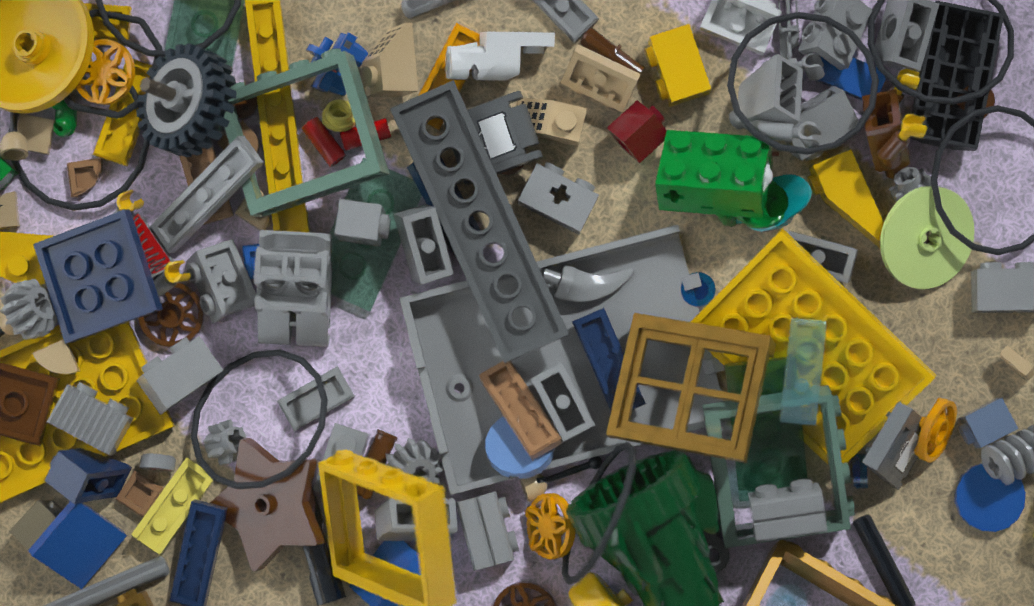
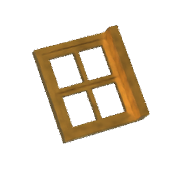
(699, 338)

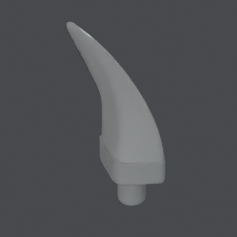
(582, 286)

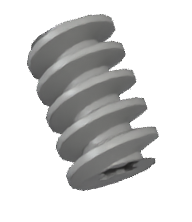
(1010, 456)

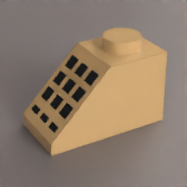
(391, 64)
(556, 120)

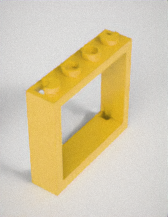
(350, 562)

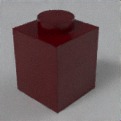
(639, 130)

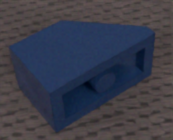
(86, 475)

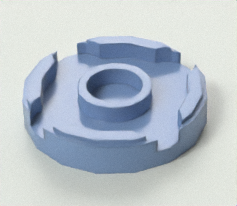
(509, 455)

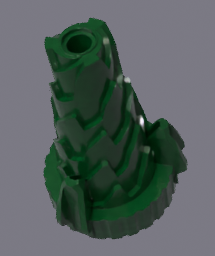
(659, 531)

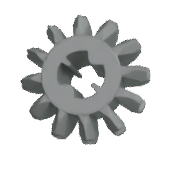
(29, 309)
(417, 460)

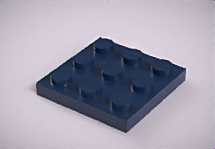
(97, 276)

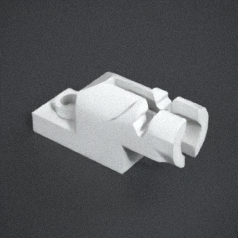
(495, 56)

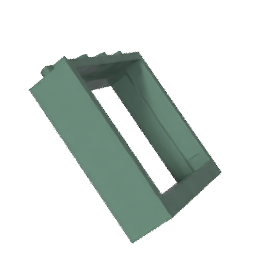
(337, 181)
(836, 520)

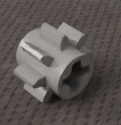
(908, 180)
(223, 441)

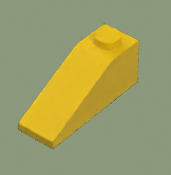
(847, 193)

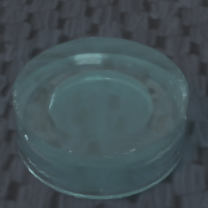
(789, 596)

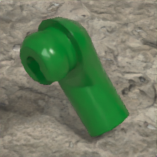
(64, 119)

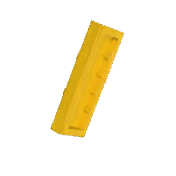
(120, 135)

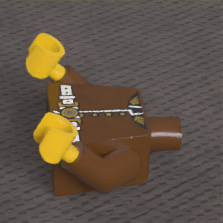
(887, 129)

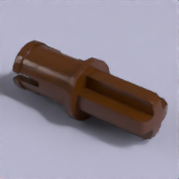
(599, 44)
(381, 445)

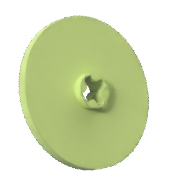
(905, 232)

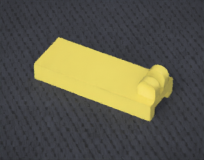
(172, 506)

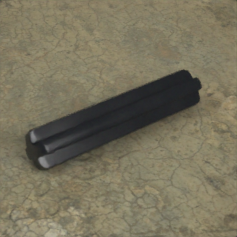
(883, 561)

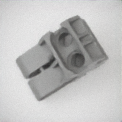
(293, 287)

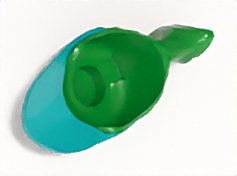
(785, 199)

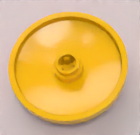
(42, 52)

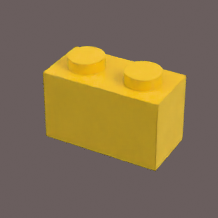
(678, 65)

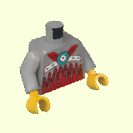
(161, 265)

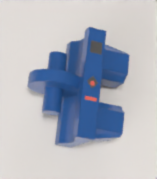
(332, 80)

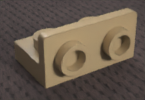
(600, 78)

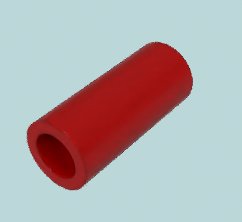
(352, 140)
(323, 141)

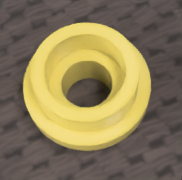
(338, 116)

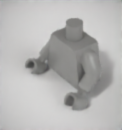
(773, 98)

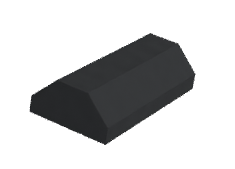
(957, 56)

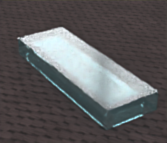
(803, 371)

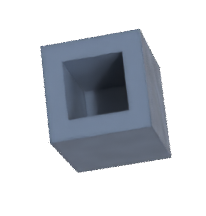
(987, 423)

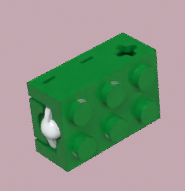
(714, 174)

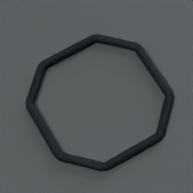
(108, 113)

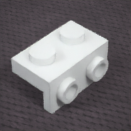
(736, 18)

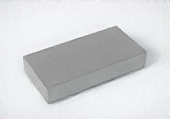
(304, 403)

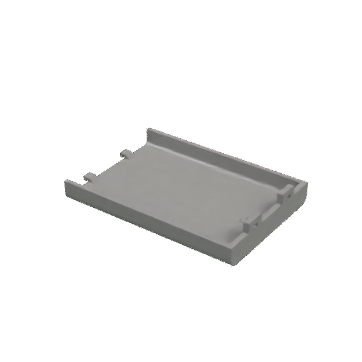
(456, 346)

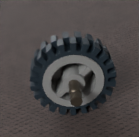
(186, 100)

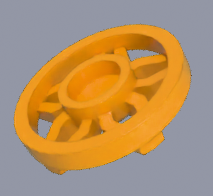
(105, 73)
(936, 430)
(550, 526)

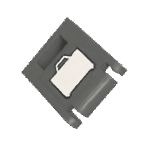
(504, 132)
(893, 449)

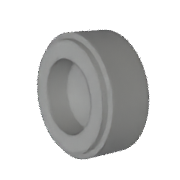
(157, 462)

